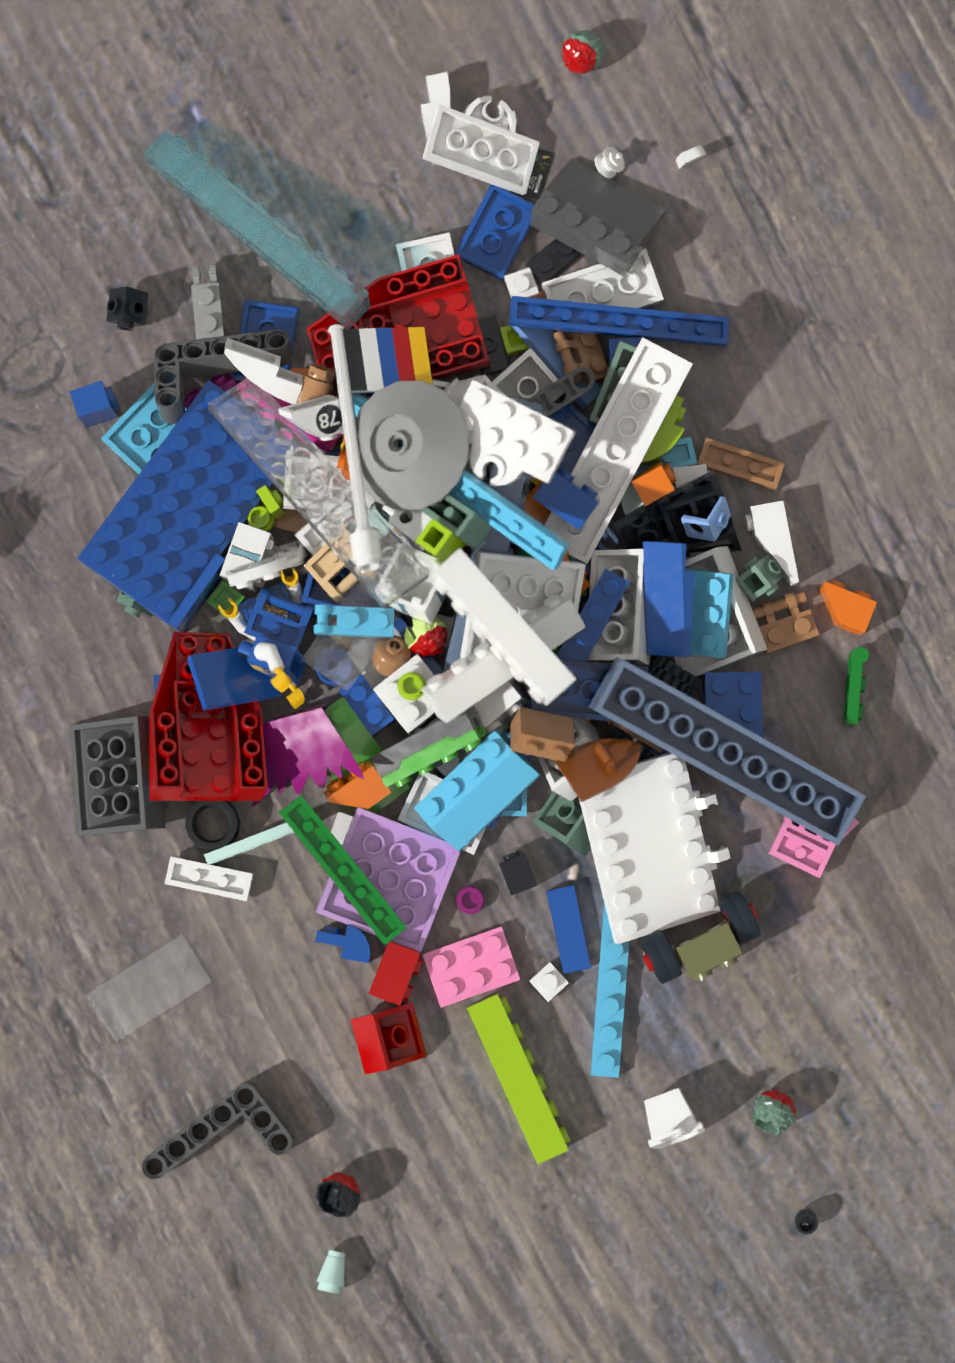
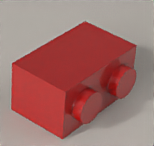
(395, 972)

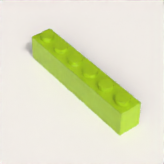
(518, 1079)

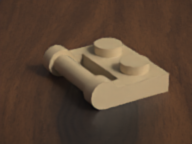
(324, 568)

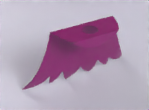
(304, 745)

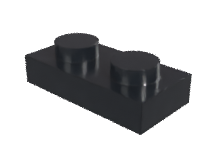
(551, 260)

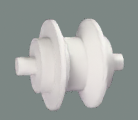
(609, 162)

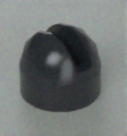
(812, 1221)

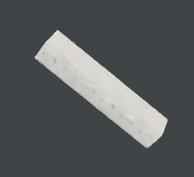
(502, 627)
(483, 672)

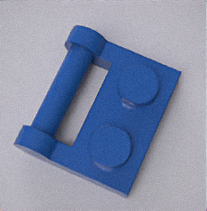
(276, 627)

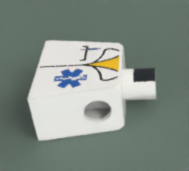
(407, 525)

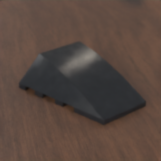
(663, 523)

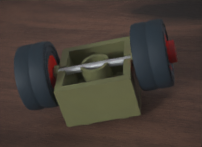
(706, 949)

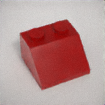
(388, 1038)

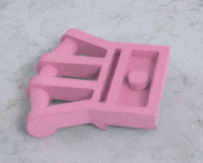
(803, 848)

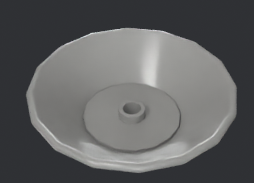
(432, 449)

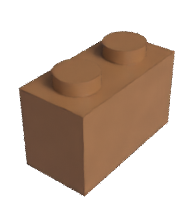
(542, 734)

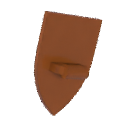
(599, 765)

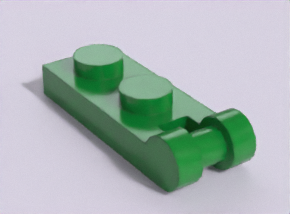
(854, 686)

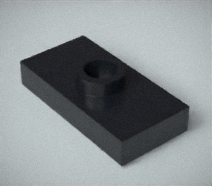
(494, 346)

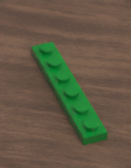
(342, 869)

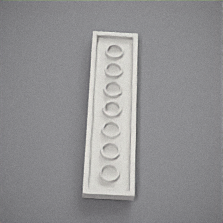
(622, 440)

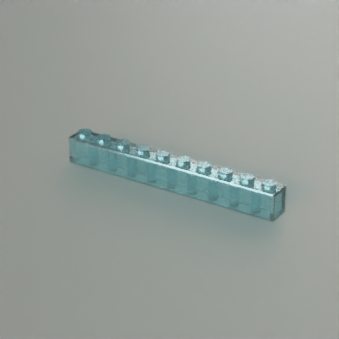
(257, 229)

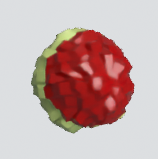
(426, 638)

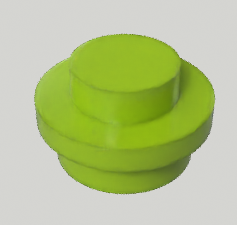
(260, 518)
(410, 686)

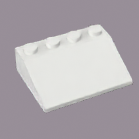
(743, 633)

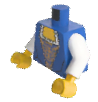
(288, 588)
(277, 661)

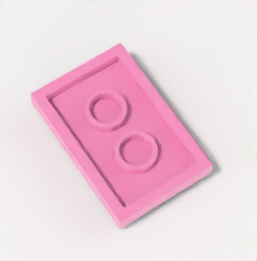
(471, 966)

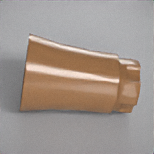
(317, 383)

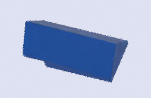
(668, 599)

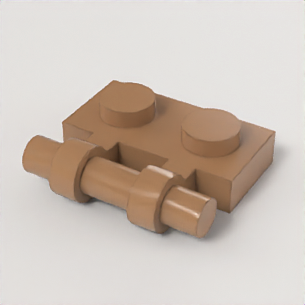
(586, 352)
(789, 630)

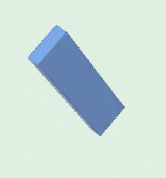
(543, 343)

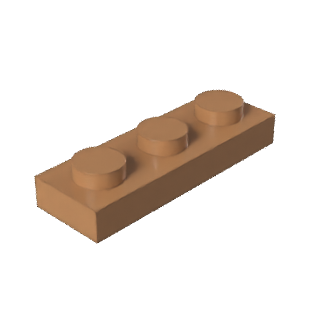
(741, 464)

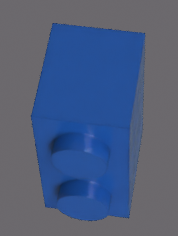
(95, 403)
(567, 498)
(368, 706)

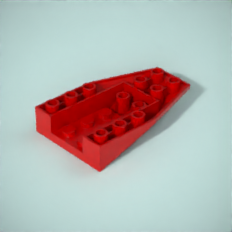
(425, 297)
(198, 751)

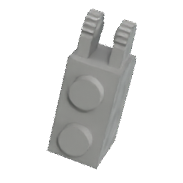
(208, 305)

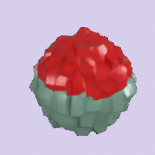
(582, 51)
(774, 1112)

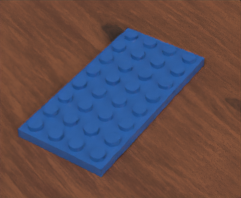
(177, 512)

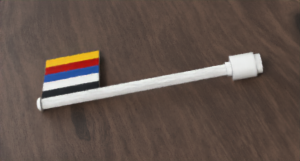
(364, 364)

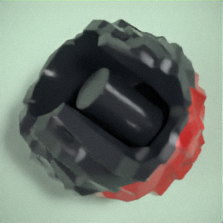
(338, 1195)

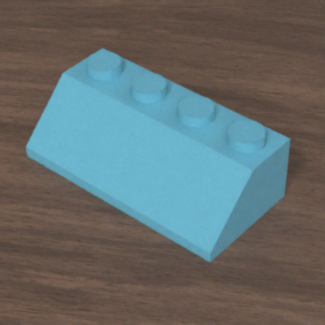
(477, 791)

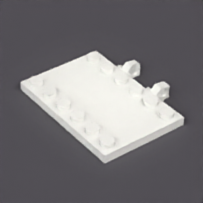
(652, 849)

